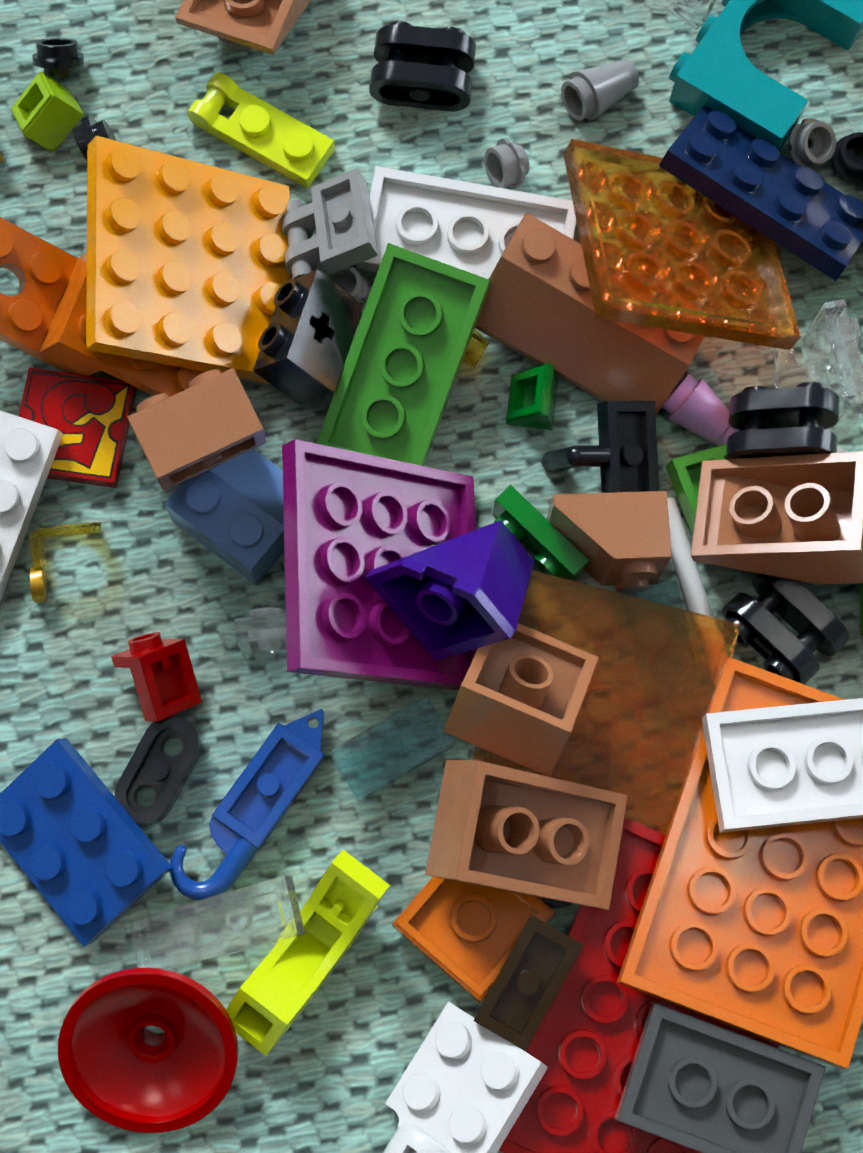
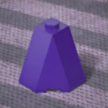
(459, 590)

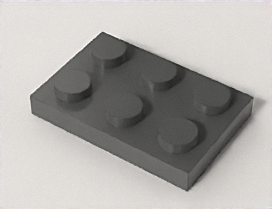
(717, 1088)

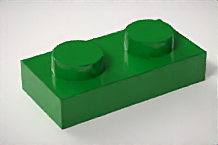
(552, 550)

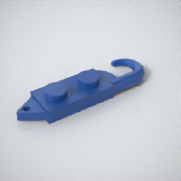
(256, 803)

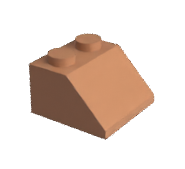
(619, 533)
(522, 698)

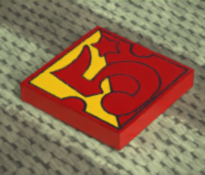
(89, 415)

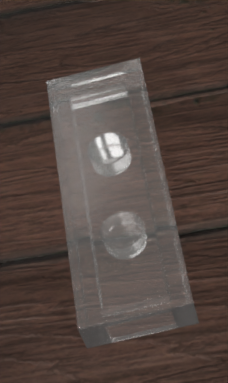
(218, 925)

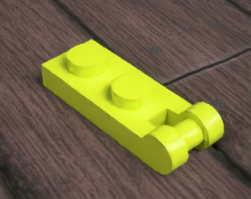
(261, 130)

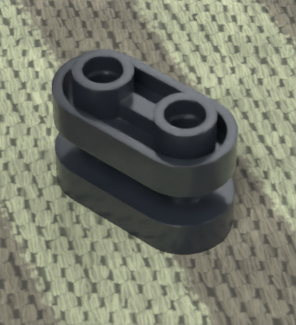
(422, 67)
(783, 421)
(780, 648)

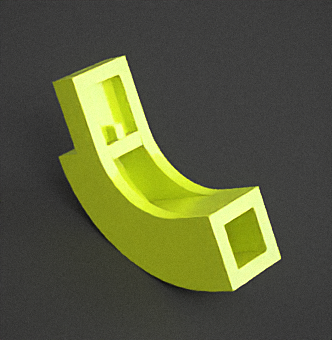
(300, 965)

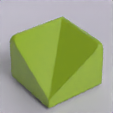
(46, 111)

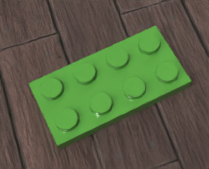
(404, 357)

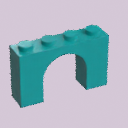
(728, 82)

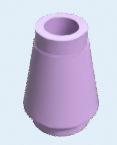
(699, 410)

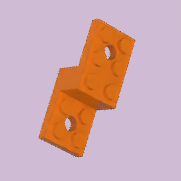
(50, 316)

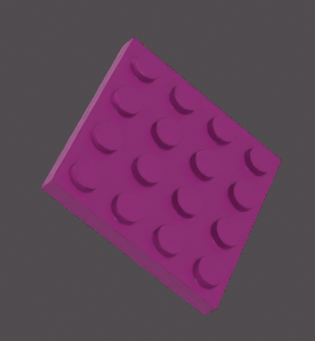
(340, 523)

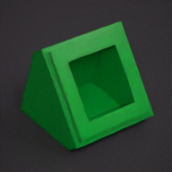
(533, 398)

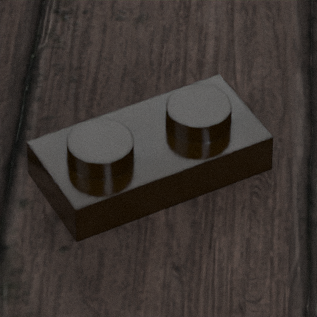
(528, 982)

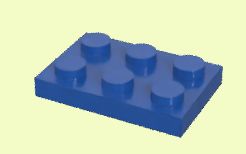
(77, 842)

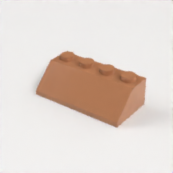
(547, 314)

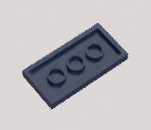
(767, 191)

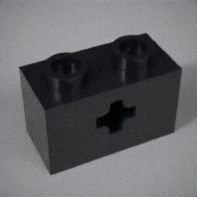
(307, 337)

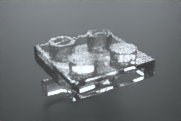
(830, 358)

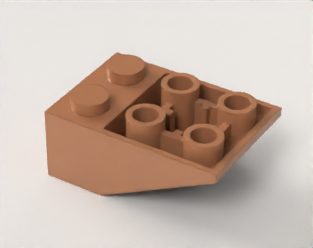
(197, 427)

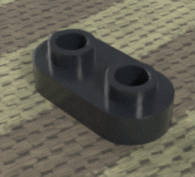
(154, 769)

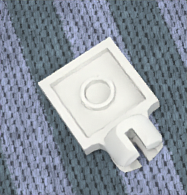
(461, 1089)

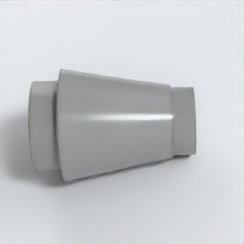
(598, 88)

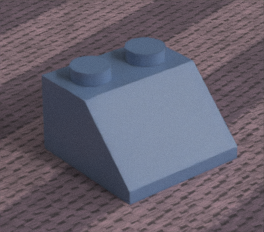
(235, 512)

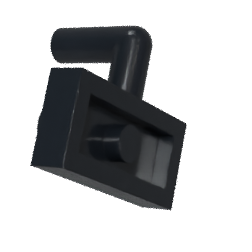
(624, 451)

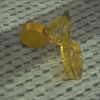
(38, 575)

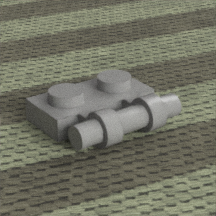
(342, 225)

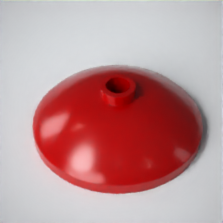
(141, 1076)

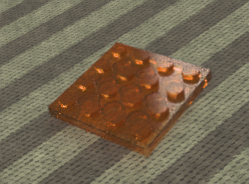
(671, 254)
(644, 694)

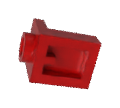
(160, 675)

